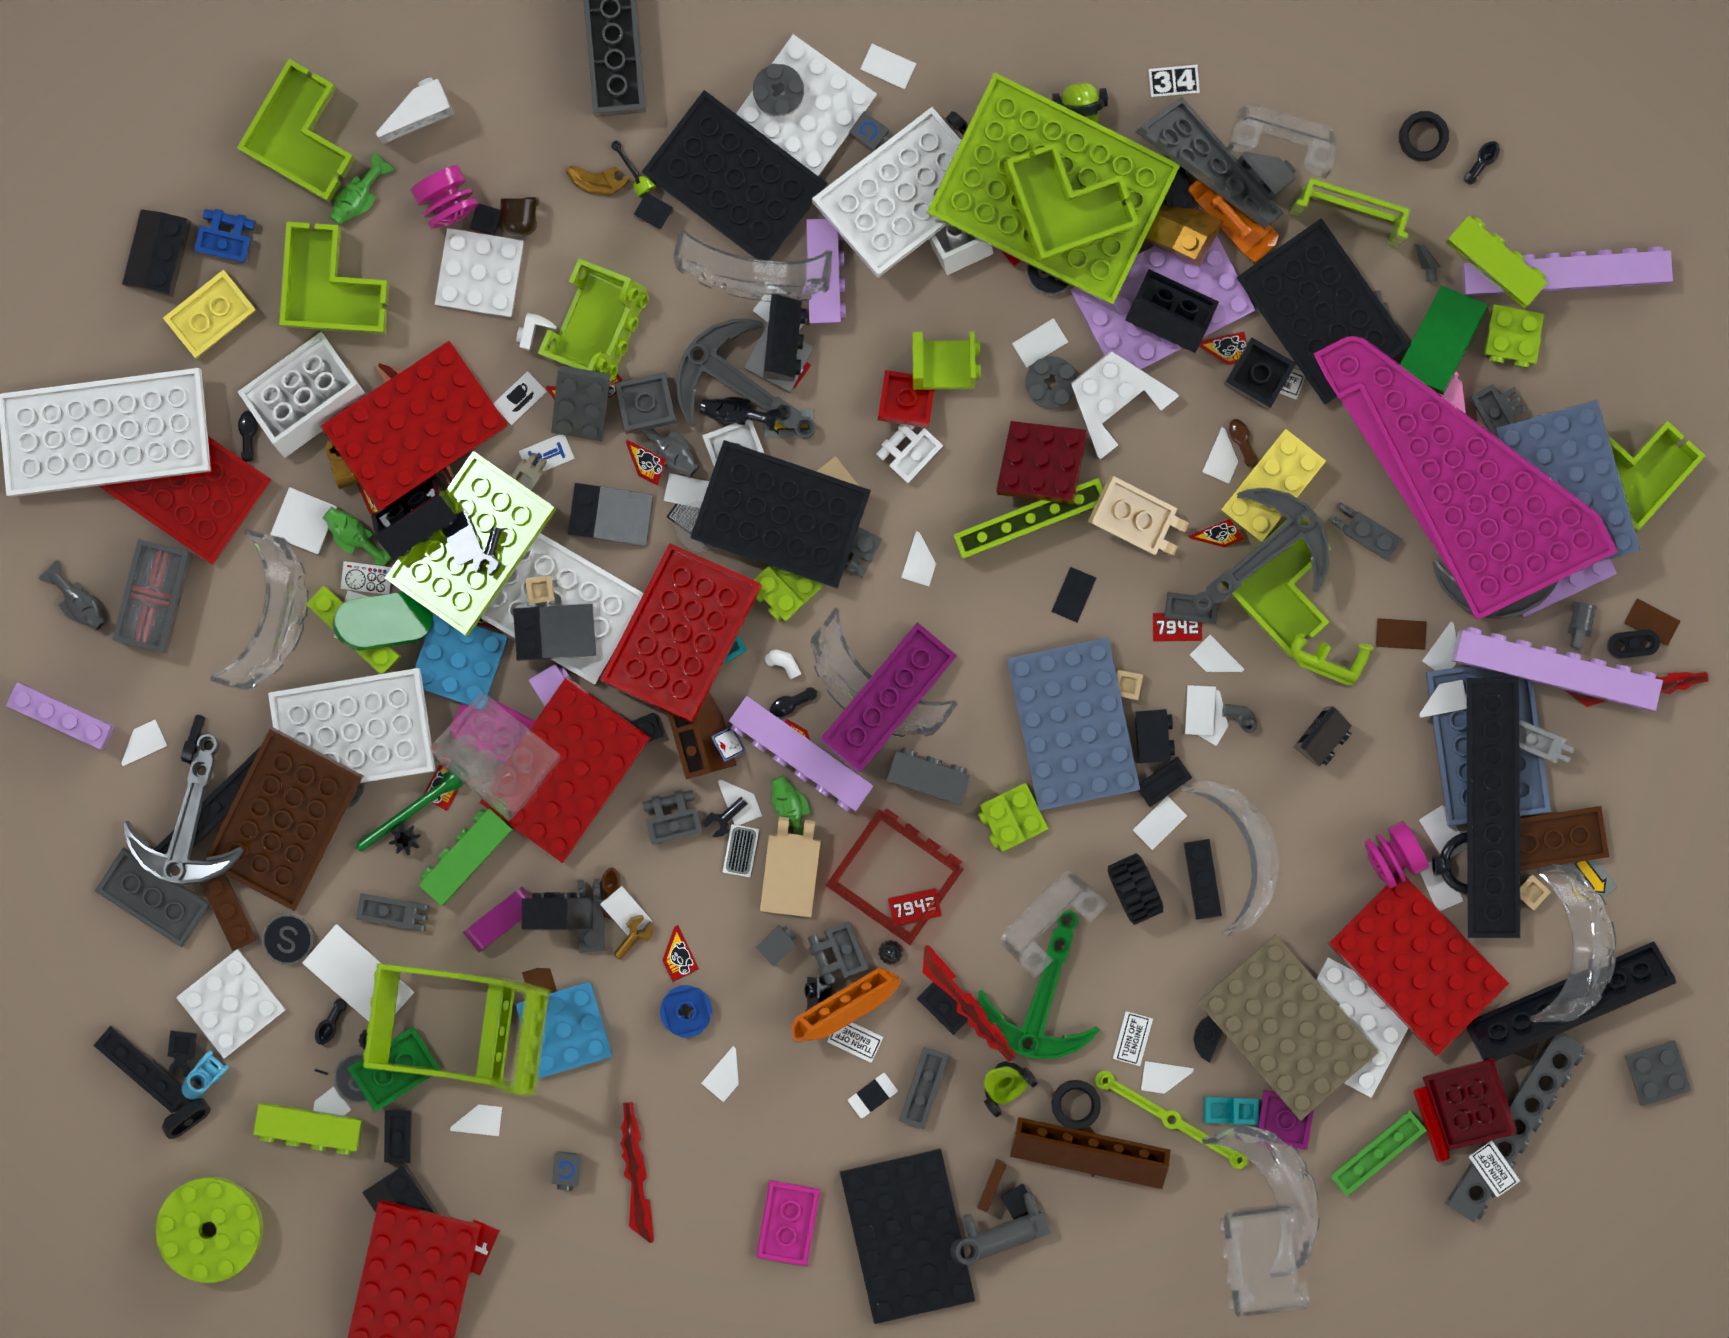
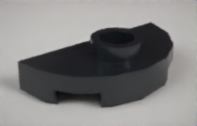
(1206, 1038)

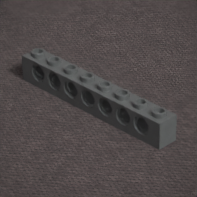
(1542, 1066)

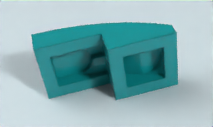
(1230, 1110)

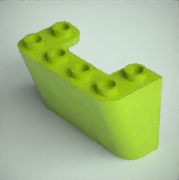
(598, 320)

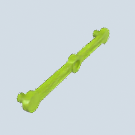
(1105, 1081)

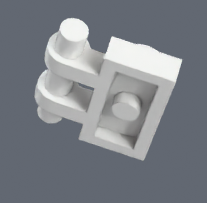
(914, 456)

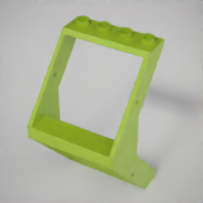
(494, 1030)

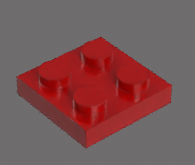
(902, 403)

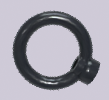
(1442, 863)

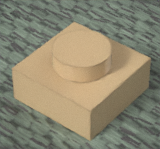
(540, 589)
(1129, 684)
(1533, 892)

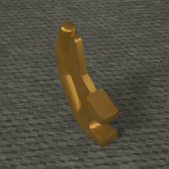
(597, 183)

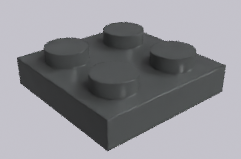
(645, 403)
(1658, 1073)

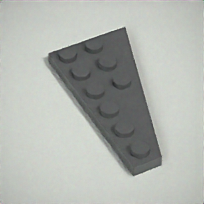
(1194, 147)

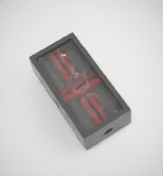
(152, 596)

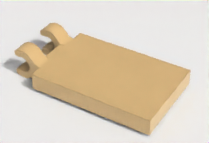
(1136, 517)
(790, 871)

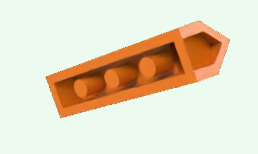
(845, 1006)

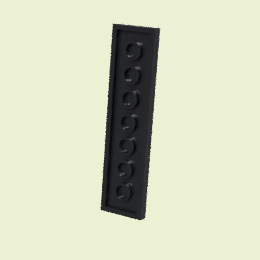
(1510, 1026)

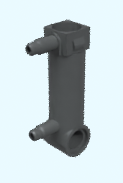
(1002, 1236)

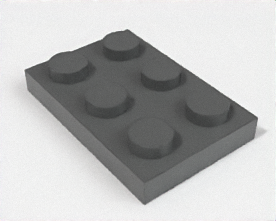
(580, 403)

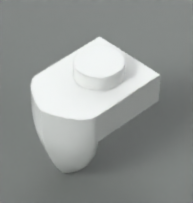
(526, 334)

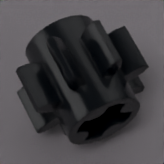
(412, 843)

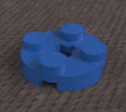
(698, 1019)

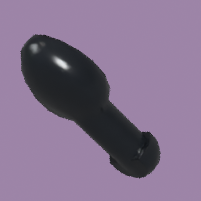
(1486, 156)
(247, 427)
(786, 704)
(327, 1028)

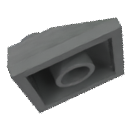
(1268, 171)

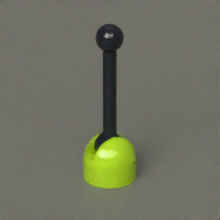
(642, 183)

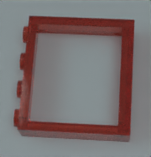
(929, 846)

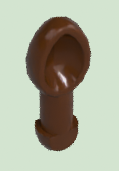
(1240, 435)
(610, 883)

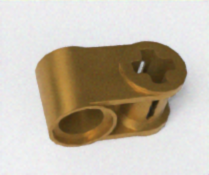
(340, 471)

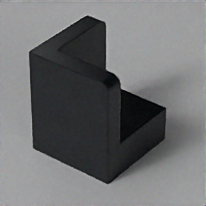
(653, 211)

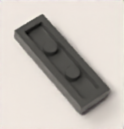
(924, 1087)

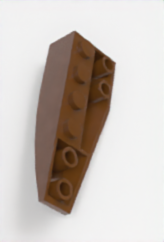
(694, 741)

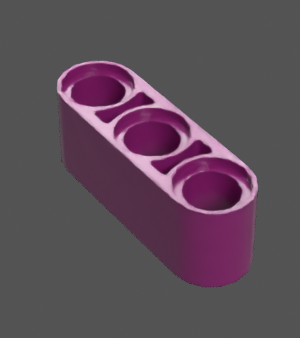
(496, 921)

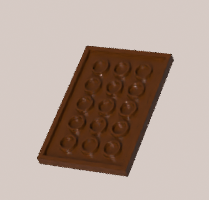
(285, 817)

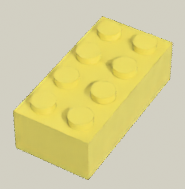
(1285, 468)

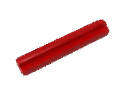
(1431, 1124)

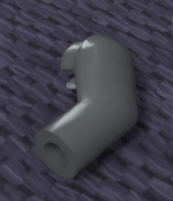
(1242, 715)

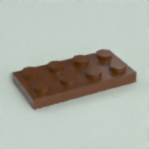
(1562, 838)

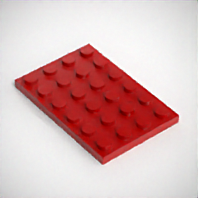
(414, 426)
(198, 507)
(681, 633)
(594, 757)
(1418, 964)
(413, 1274)

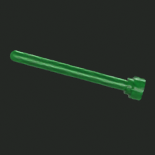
(448, 783)

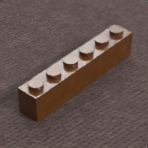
(1090, 1153)

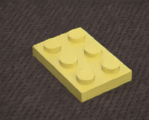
(209, 314)

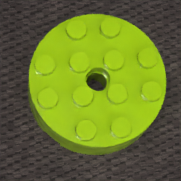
(182, 1232)

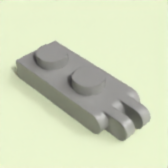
(1543, 742)

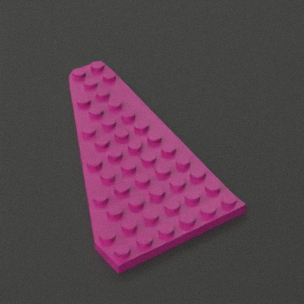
(1478, 500)

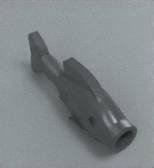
(674, 450)
(78, 603)

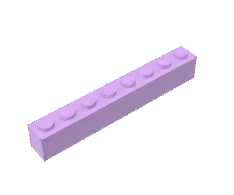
(1584, 271)
(1557, 670)

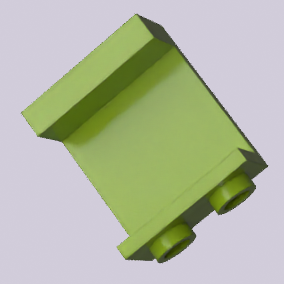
(945, 363)

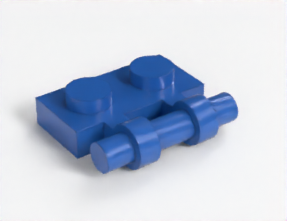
(222, 243)

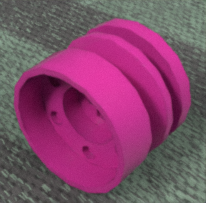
(443, 195)
(1396, 854)

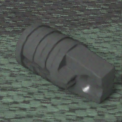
(1581, 623)

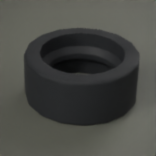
(1430, 117)
(1095, 1102)

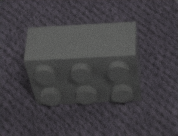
(928, 776)

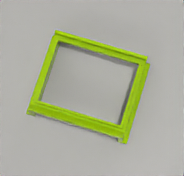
(1399, 221)

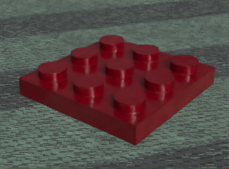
(1042, 462)
(1470, 1104)

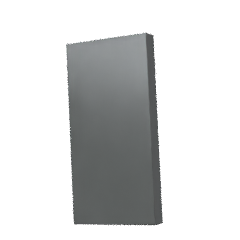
(157, 903)

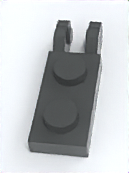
(1367, 532)
(593, 939)

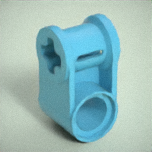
(206, 1073)

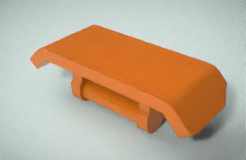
(1241, 230)

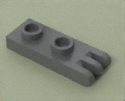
(391, 911)

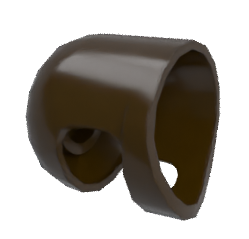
(518, 216)

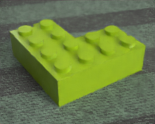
(284, 136)
(1058, 216)
(314, 293)
(1654, 470)
(1275, 600)

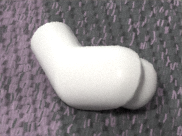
(785, 660)

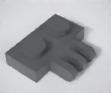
(1496, 409)

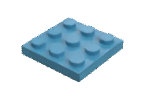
(459, 664)
(572, 1030)

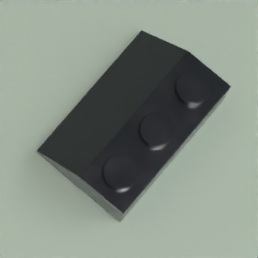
(157, 252)
(1172, 311)
(784, 338)
(414, 518)
(399, 1188)

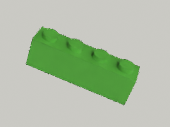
(465, 857)

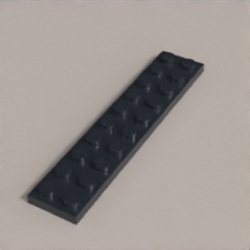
(1493, 807)

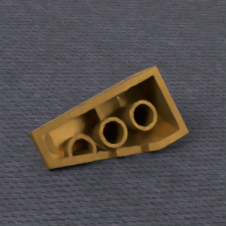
(1184, 232)

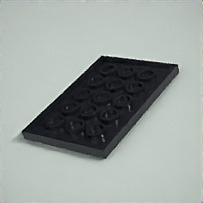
(734, 177)
(1317, 298)
(780, 514)
(905, 1235)

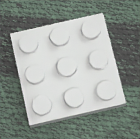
(479, 273)
(231, 1003)

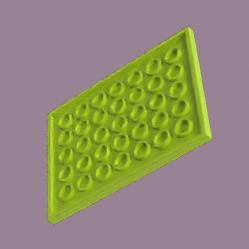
(1016, 121)

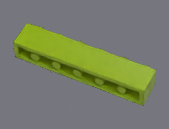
(1025, 521)

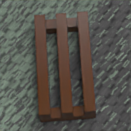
(991, 1185)

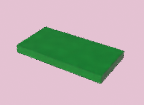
(1443, 338)

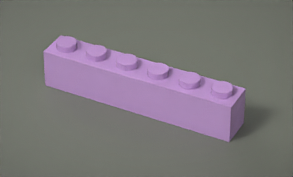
(802, 754)

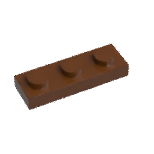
(228, 912)

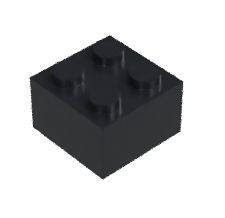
(1260, 373)
(557, 911)

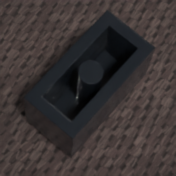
(1153, 736)

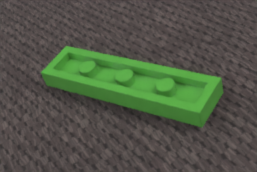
(1378, 1153)

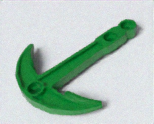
(1033, 1027)

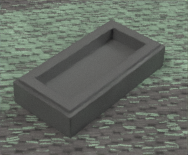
(1181, 608)

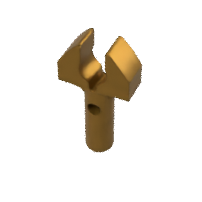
(633, 936)

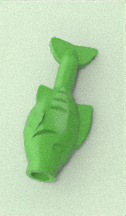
(355, 197)
(350, 533)
(789, 803)

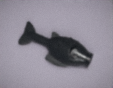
(736, 411)

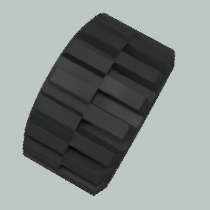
(1135, 889)

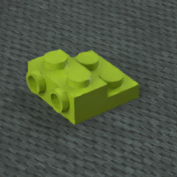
(1513, 336)
(785, 591)
(1012, 817)

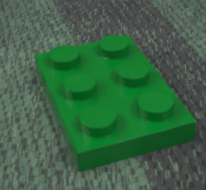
(385, 1086)

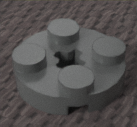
(775, 75)
(1042, 370)

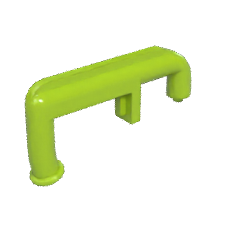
(1327, 668)

